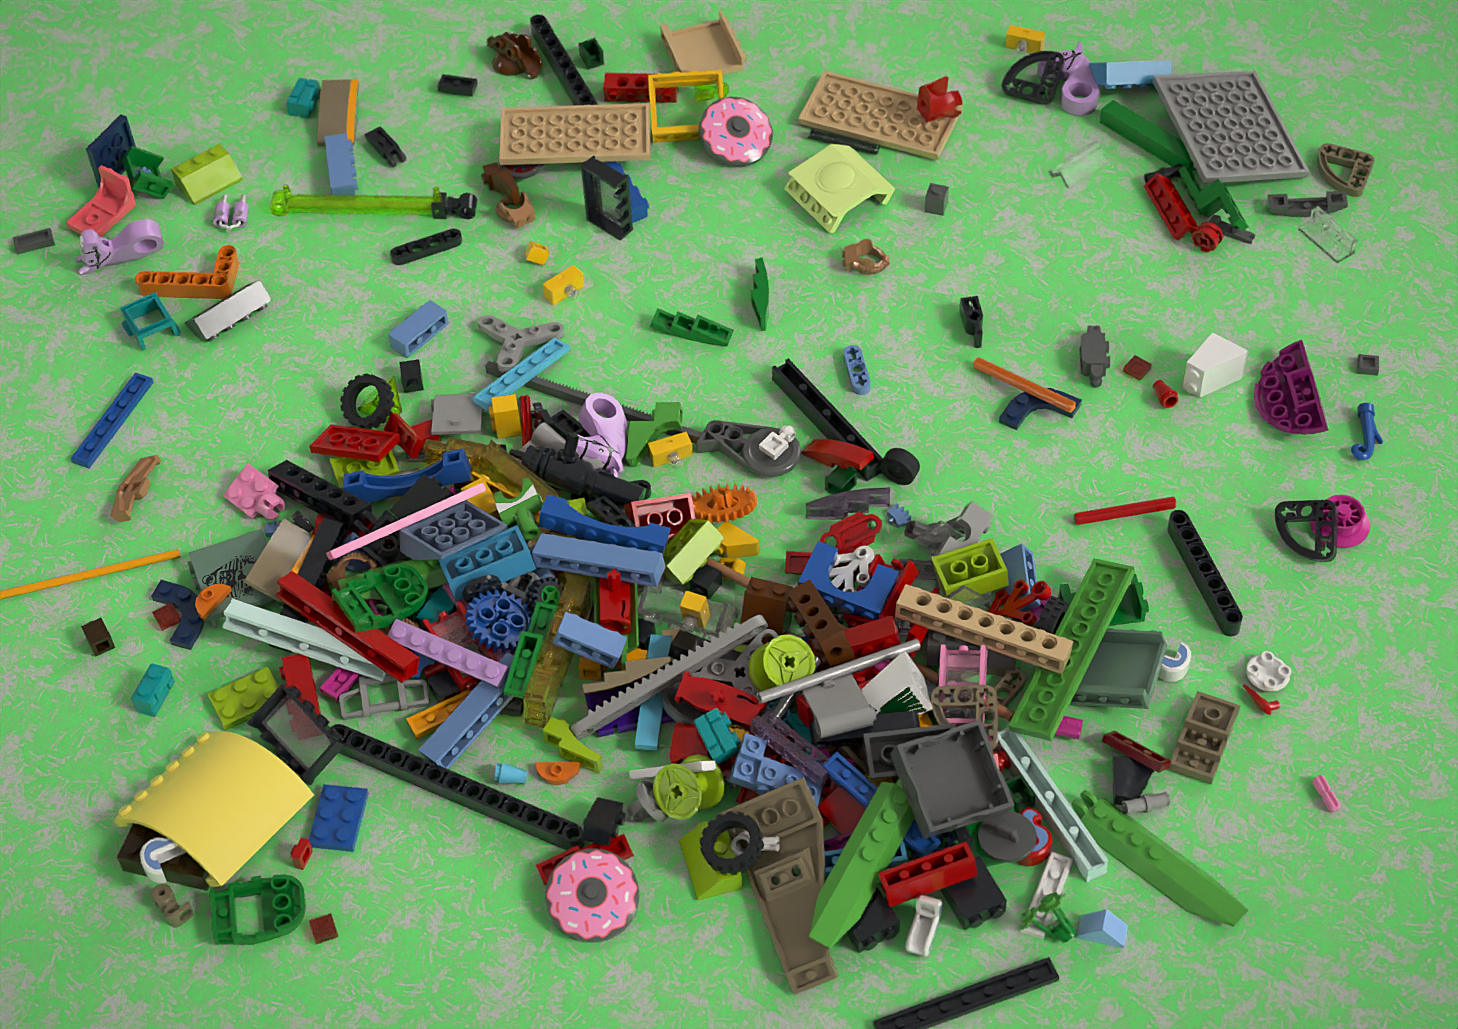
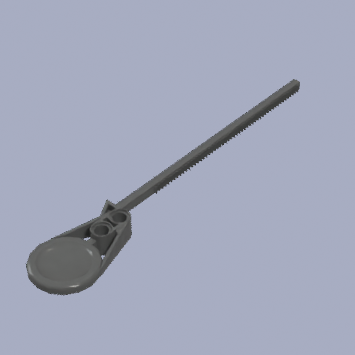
(717, 436)

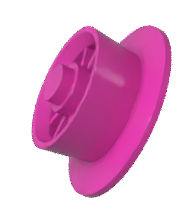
(1352, 522)

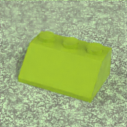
(206, 174)
(690, 549)
(974, 566)
(705, 880)

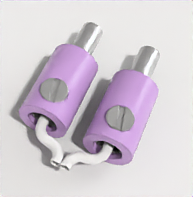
(239, 216)

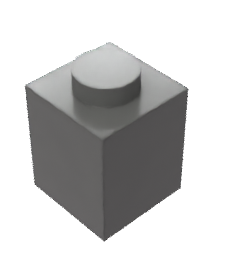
(936, 199)

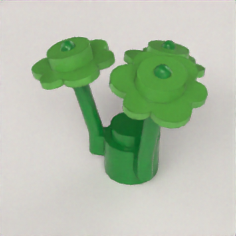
(1061, 927)

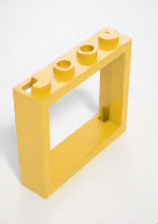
(678, 79)

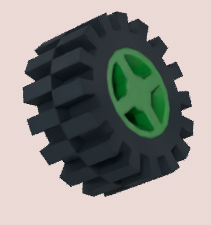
(542, 587)

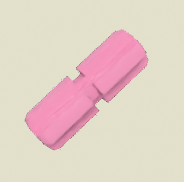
(1323, 789)

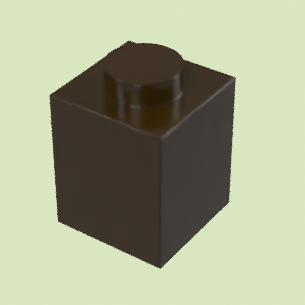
(98, 636)

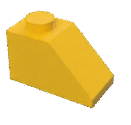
(736, 542)

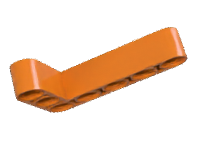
(193, 284)

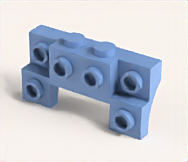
(762, 773)

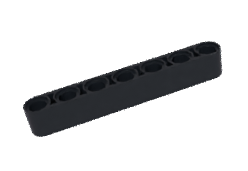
(316, 563)
(1204, 573)

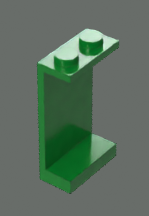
(1131, 608)

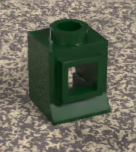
(590, 48)
(841, 480)
(1019, 784)

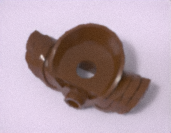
(515, 55)

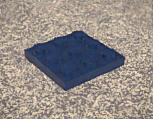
(111, 147)

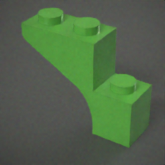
(665, 417)

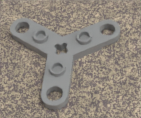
(507, 335)
(724, 670)

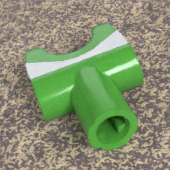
(521, 509)

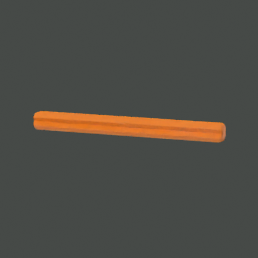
(1024, 384)

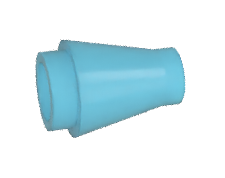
(509, 774)

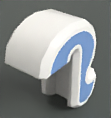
(1176, 668)
(156, 852)
(924, 925)

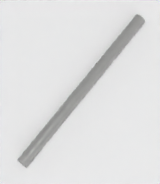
(837, 671)

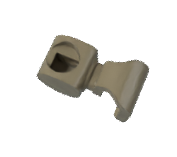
(166, 903)

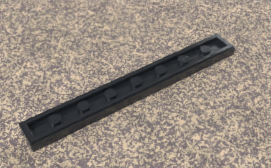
(972, 997)

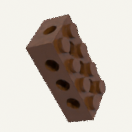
(820, 625)

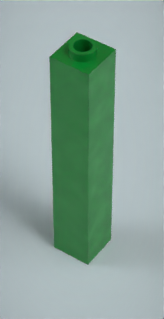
(1146, 135)

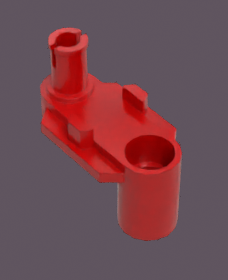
(853, 532)

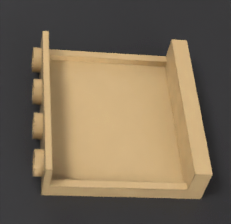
(704, 47)

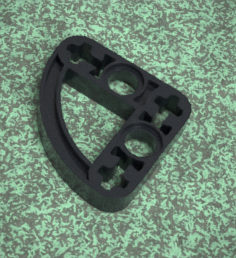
(1038, 89)
(1316, 515)

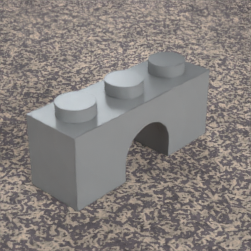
(974, 522)

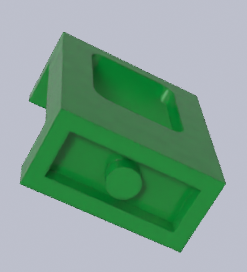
(143, 181)

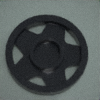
(481, 585)

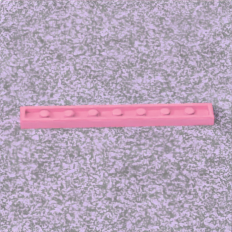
(405, 521)

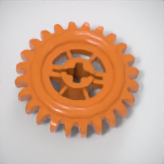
(724, 503)

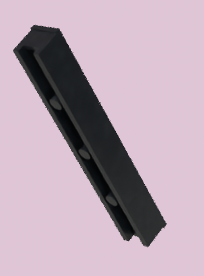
(822, 413)

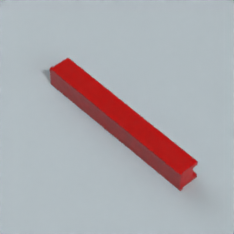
(327, 614)

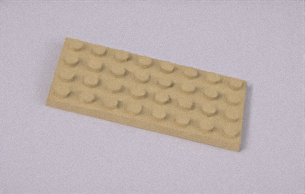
(874, 115)
(574, 134)

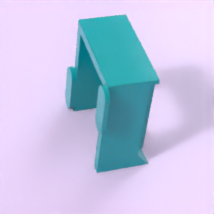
(144, 306)

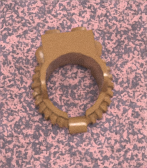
(516, 216)
(866, 266)
(338, 571)

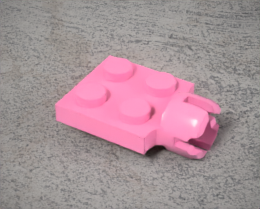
(255, 494)

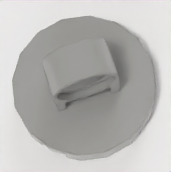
(646, 804)

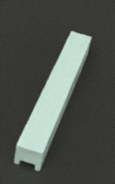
(296, 637)
(1054, 807)

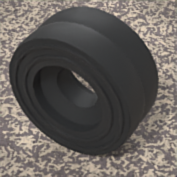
(900, 466)

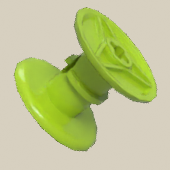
(780, 662)
(683, 792)

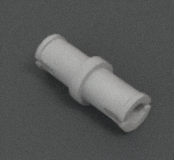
(1146, 803)

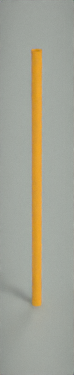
(89, 574)

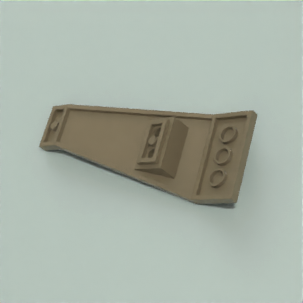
(790, 903)

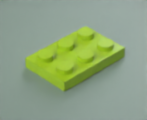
(344, 465)
(243, 697)

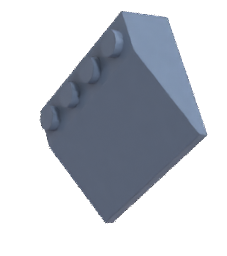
(448, 532)

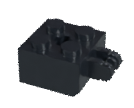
(377, 549)

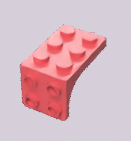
(107, 206)

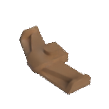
(133, 487)

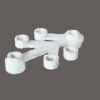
(847, 572)

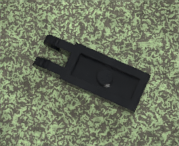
(385, 145)
(608, 512)

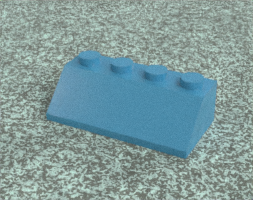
(1129, 73)
(498, 555)

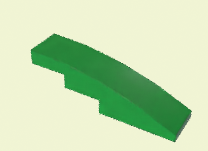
(760, 293)
(692, 329)

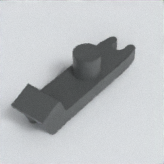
(1234, 232)

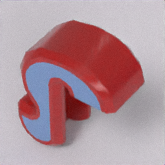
(1043, 842)

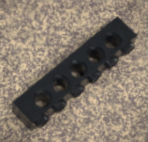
(319, 494)

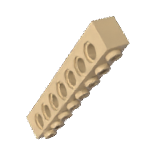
(984, 629)

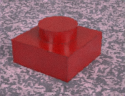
(301, 853)

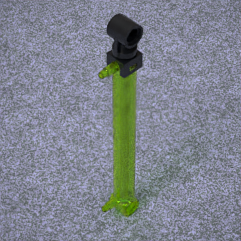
(436, 205)

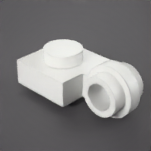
(775, 445)

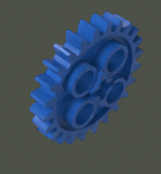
(492, 623)

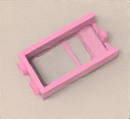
(960, 669)

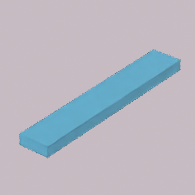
(522, 372)
(652, 710)

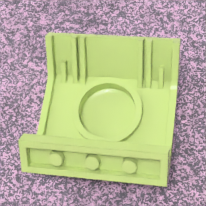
(835, 183)

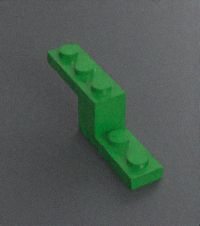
(1212, 199)
(528, 650)

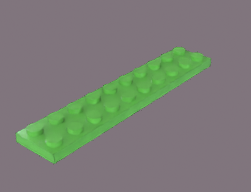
(1085, 625)

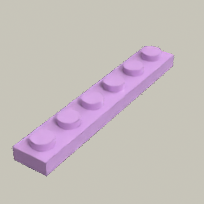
(448, 653)

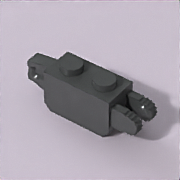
(1093, 355)

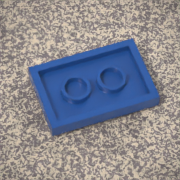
(338, 818)

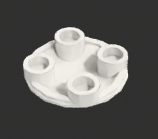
(1268, 672)

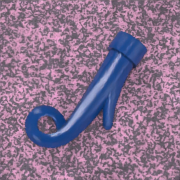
(1370, 433)

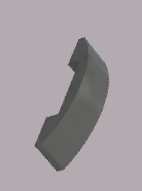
(1302, 207)

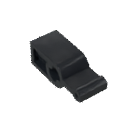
(972, 318)

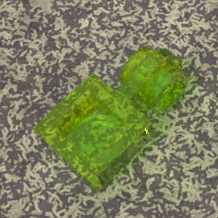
(707, 92)

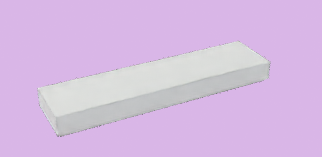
(652, 772)
(1052, 881)

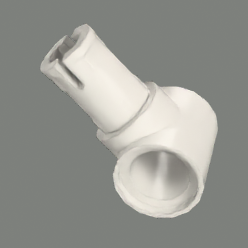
(770, 843)

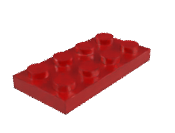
(355, 443)

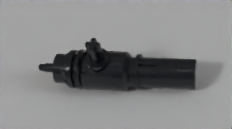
(577, 475)

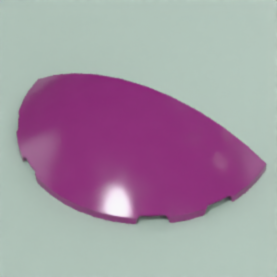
(1289, 394)

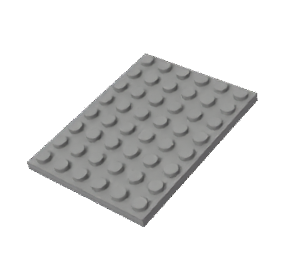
(1230, 126)

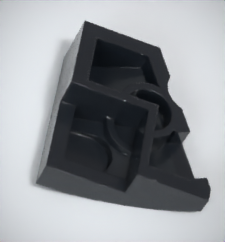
(1129, 779)

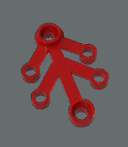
(1040, 591)

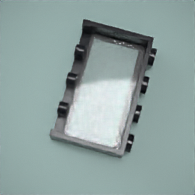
(607, 198)
(297, 732)

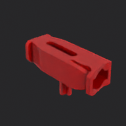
(614, 602)
(708, 694)

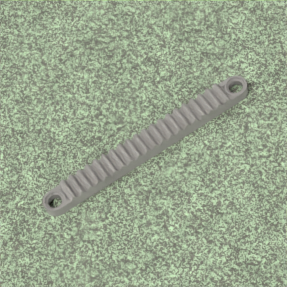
(669, 676)

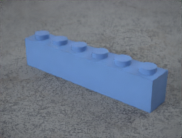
(598, 559)
(466, 721)

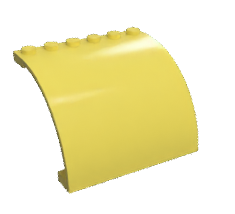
(219, 801)

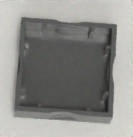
(951, 779)

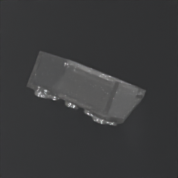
(663, 604)

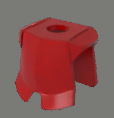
(936, 102)
(685, 743)

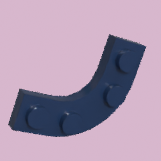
(1026, 403)
(184, 600)

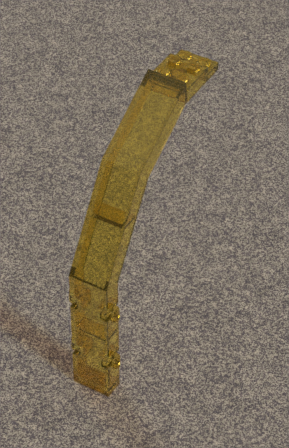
(575, 599)

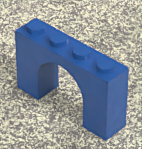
(864, 603)

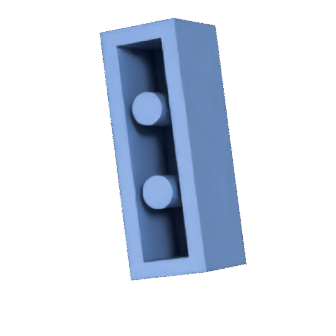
(418, 328)
(1021, 565)
(589, 640)

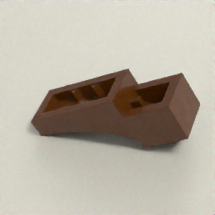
(501, 181)

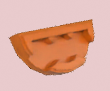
(210, 598)
(557, 772)

